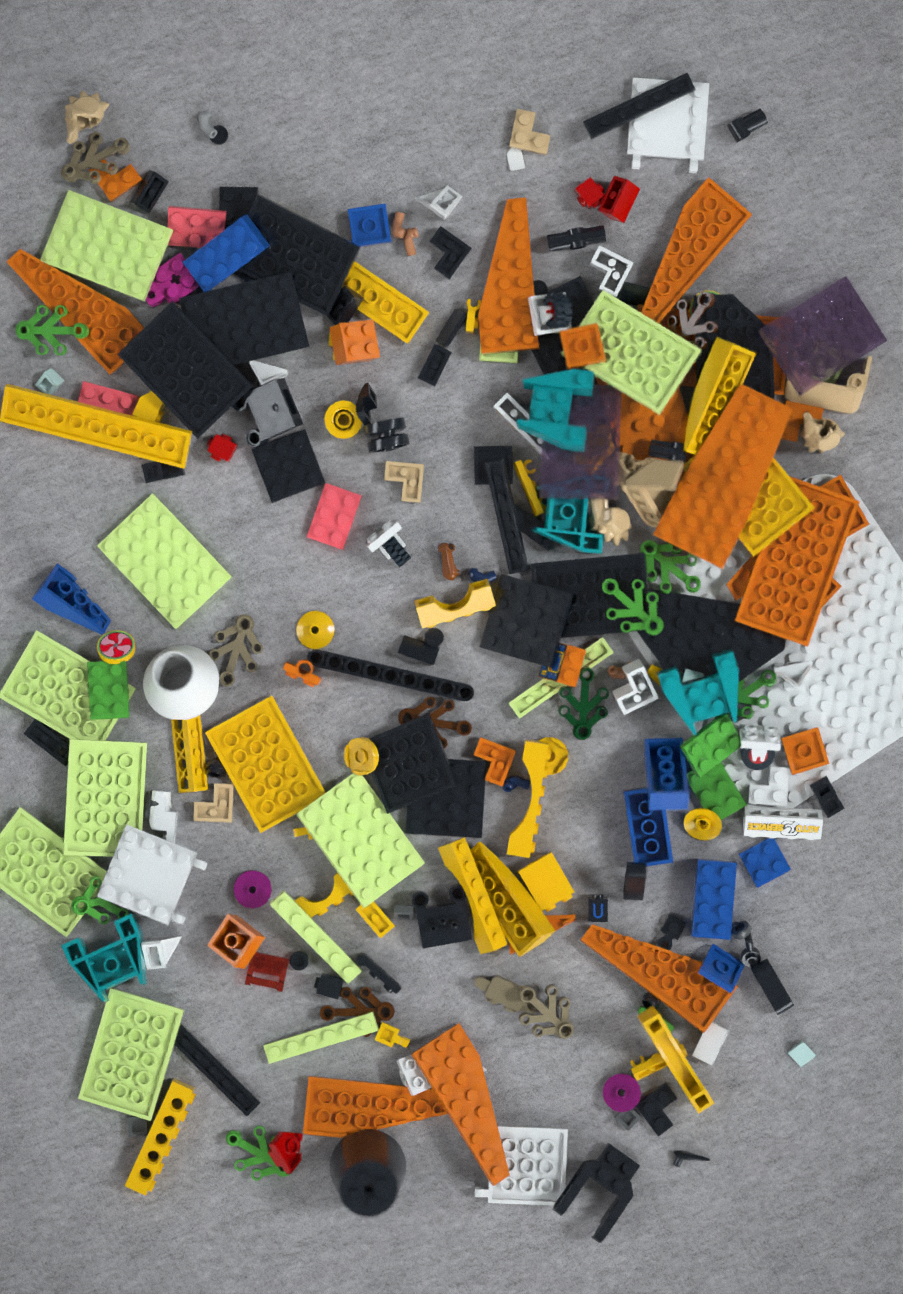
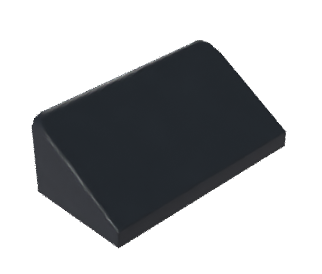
(149, 191)
(634, 294)
(345, 305)
(451, 328)
(418, 650)

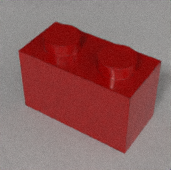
(619, 199)

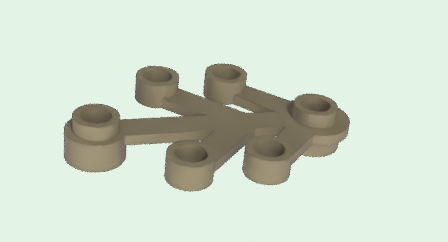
(93, 160)
(237, 647)
(548, 1014)

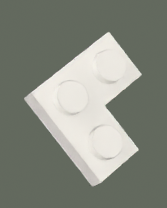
(775, 792)

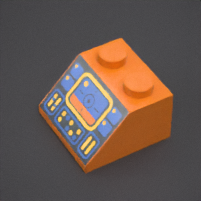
(565, 665)

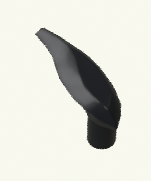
(680, 1155)

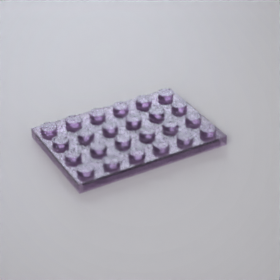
(822, 335)
(596, 470)

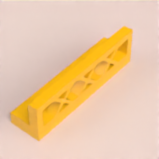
(192, 753)

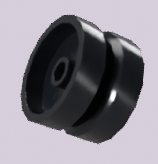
(387, 439)

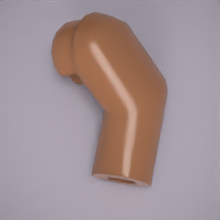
(397, 222)
(408, 241)
(616, 672)

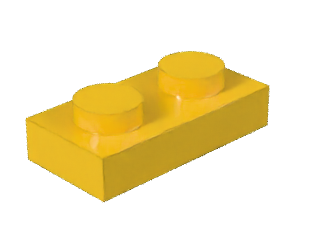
(376, 918)

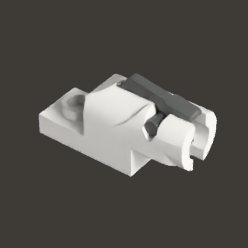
(160, 815)

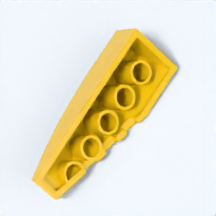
(718, 381)
(515, 908)

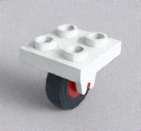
(759, 745)

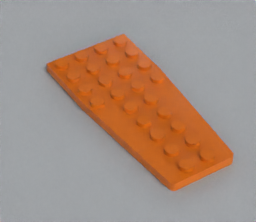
(725, 478)

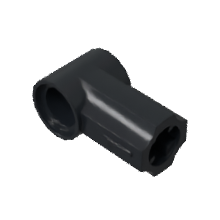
(742, 127)
(672, 451)

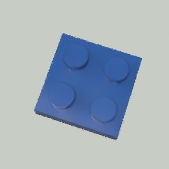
(369, 225)
(764, 861)
(721, 968)

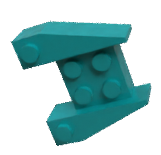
(552, 407)
(567, 524)
(704, 696)
(111, 963)

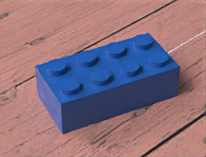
(226, 253)
(666, 774)
(647, 829)
(713, 899)

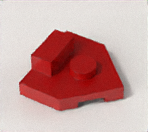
(286, 1150)

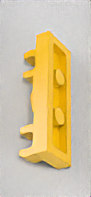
(529, 486)
(653, 1064)

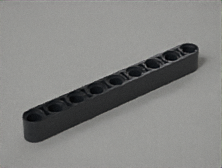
(382, 669)

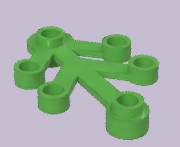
(47, 330)
(669, 564)
(635, 609)
(743, 694)
(89, 903)
(261, 1154)

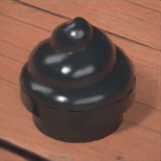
(214, 768)
(650, 1000)

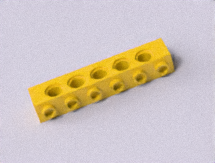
(136, 1180)

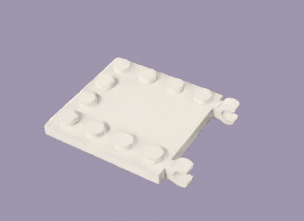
(671, 130)
(148, 875)
(535, 1165)

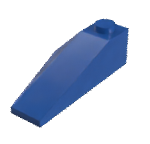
(65, 598)

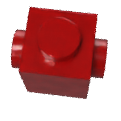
(589, 193)
(221, 447)

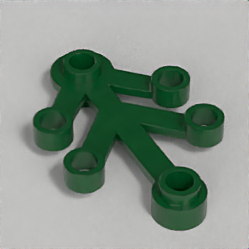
(583, 706)

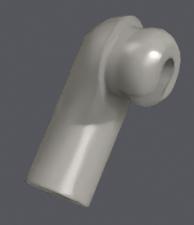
(204, 125)

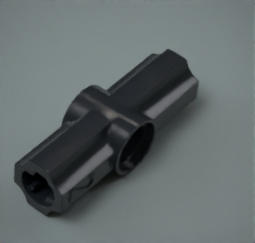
(576, 238)

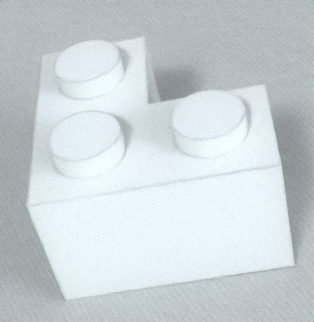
(614, 267)
(638, 690)

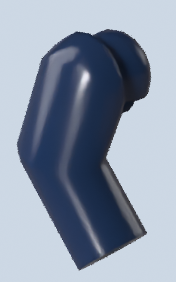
(475, 575)
(515, 781)

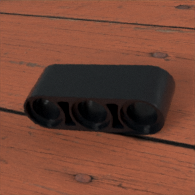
(634, 881)
(772, 986)

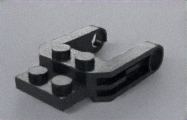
(613, 1172)

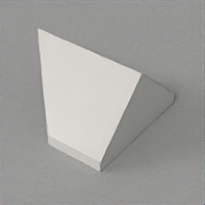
(441, 201)
(267, 373)
(794, 673)
(158, 951)

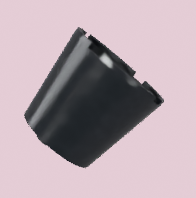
(364, 1159)

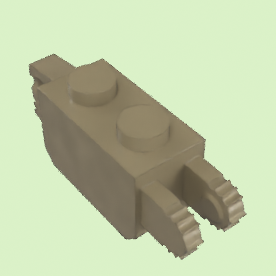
(504, 992)

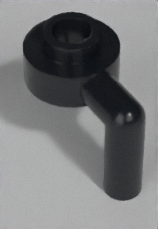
(750, 952)

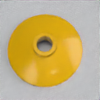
(325, 632)
(699, 829)

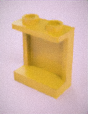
(546, 882)

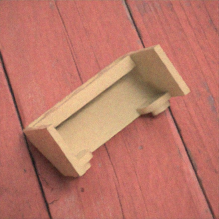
(832, 396)
(650, 489)

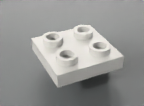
(412, 1075)

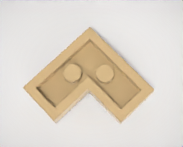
(523, 136)
(410, 475)
(221, 809)

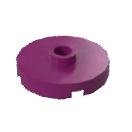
(260, 882)
(631, 1088)

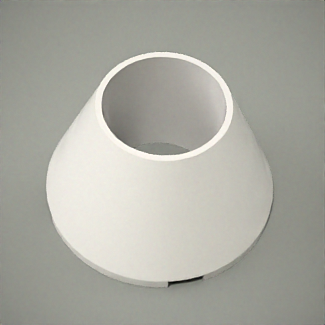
(191, 699)

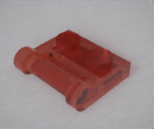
(269, 965)

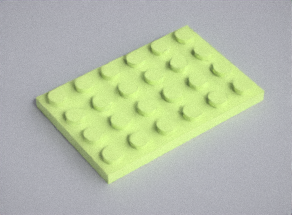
(106, 245)
(639, 353)
(164, 561)
(54, 688)
(102, 794)
(360, 839)
(40, 874)
(131, 1054)

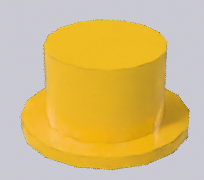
(342, 420)

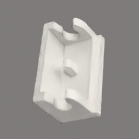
(710, 1043)

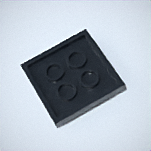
(288, 466)

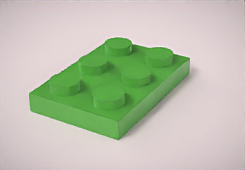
(108, 690)
(711, 745)
(717, 791)

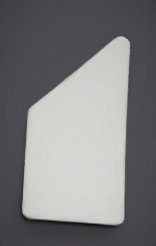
(515, 159)

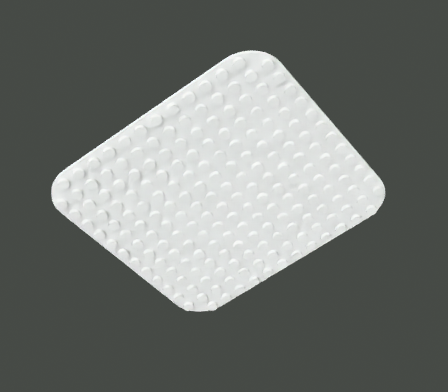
(855, 657)

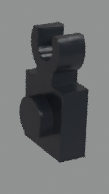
(672, 928)

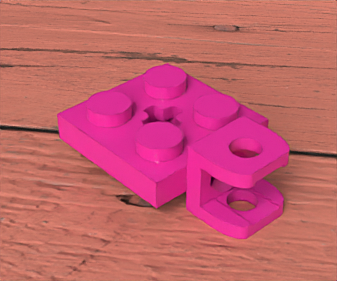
(165, 289)

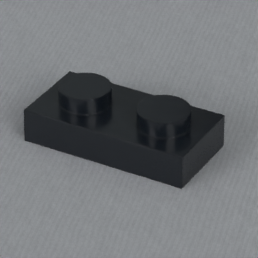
(434, 365)

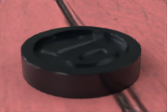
(222, 135)
(540, 287)
(434, 637)

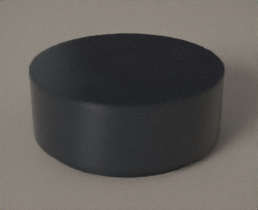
(299, 960)

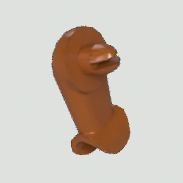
(448, 567)

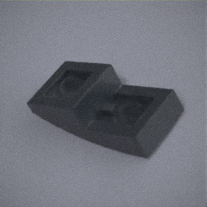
(365, 403)
(159, 471)
(826, 796)

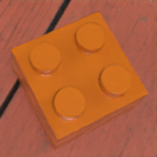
(354, 342)
(236, 941)

